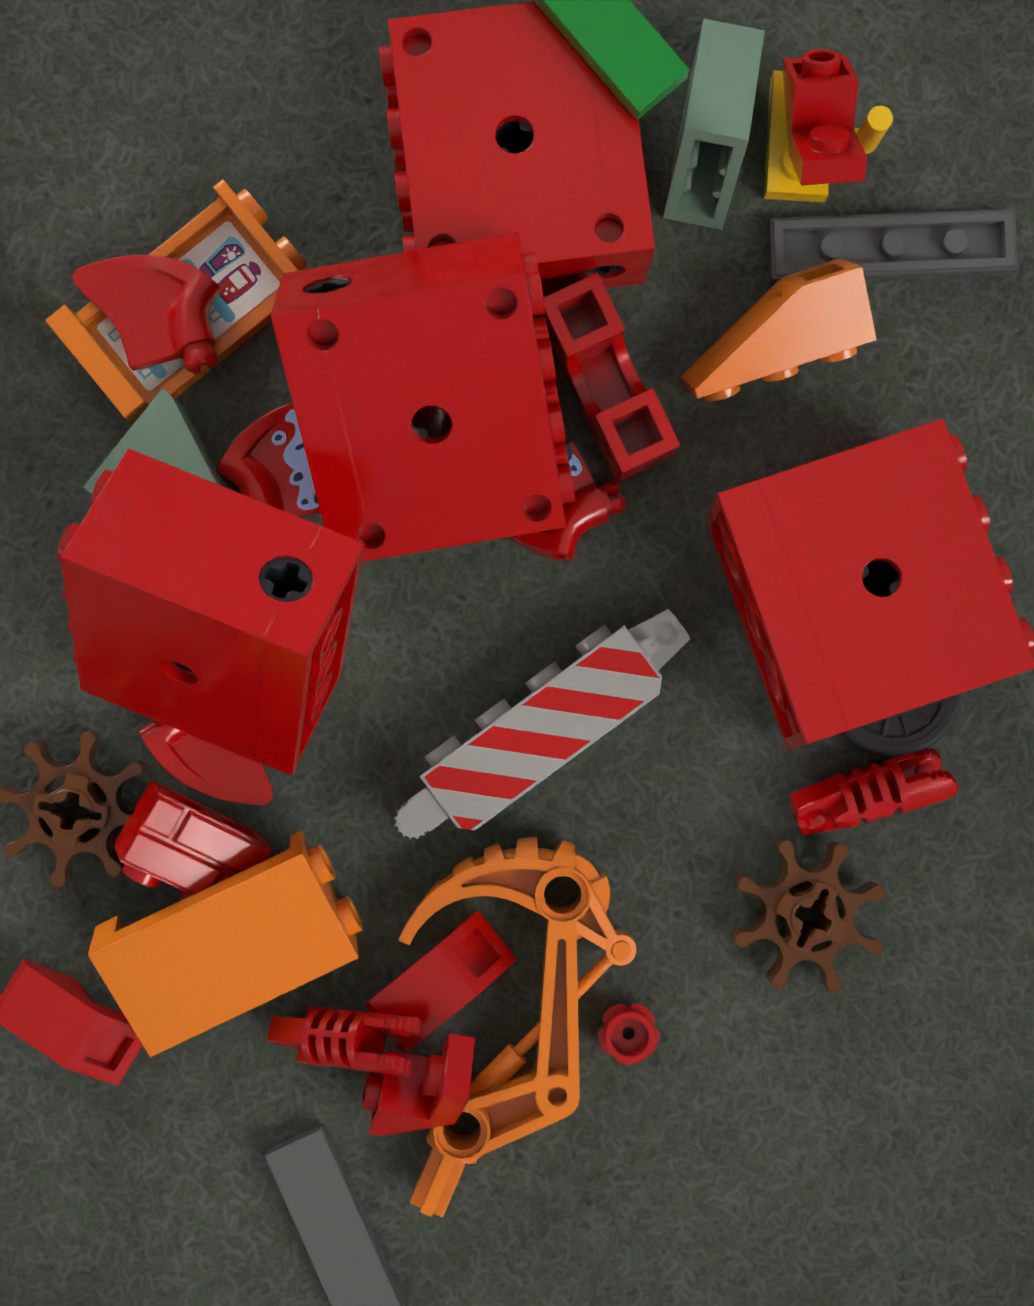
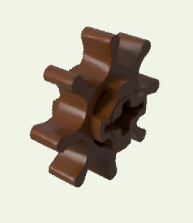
(53, 823)
(807, 940)

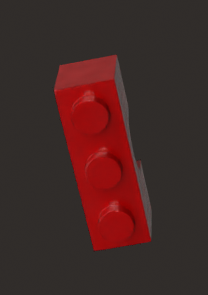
(596, 362)

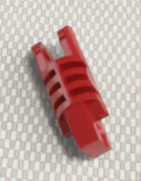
(873, 792)
(345, 1039)

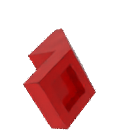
(821, 118)
(444, 978)
(65, 1025)
(429, 1097)

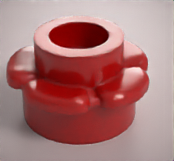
(633, 1049)

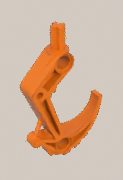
(502, 1097)

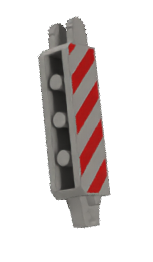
(545, 729)

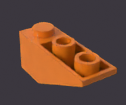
(797, 321)

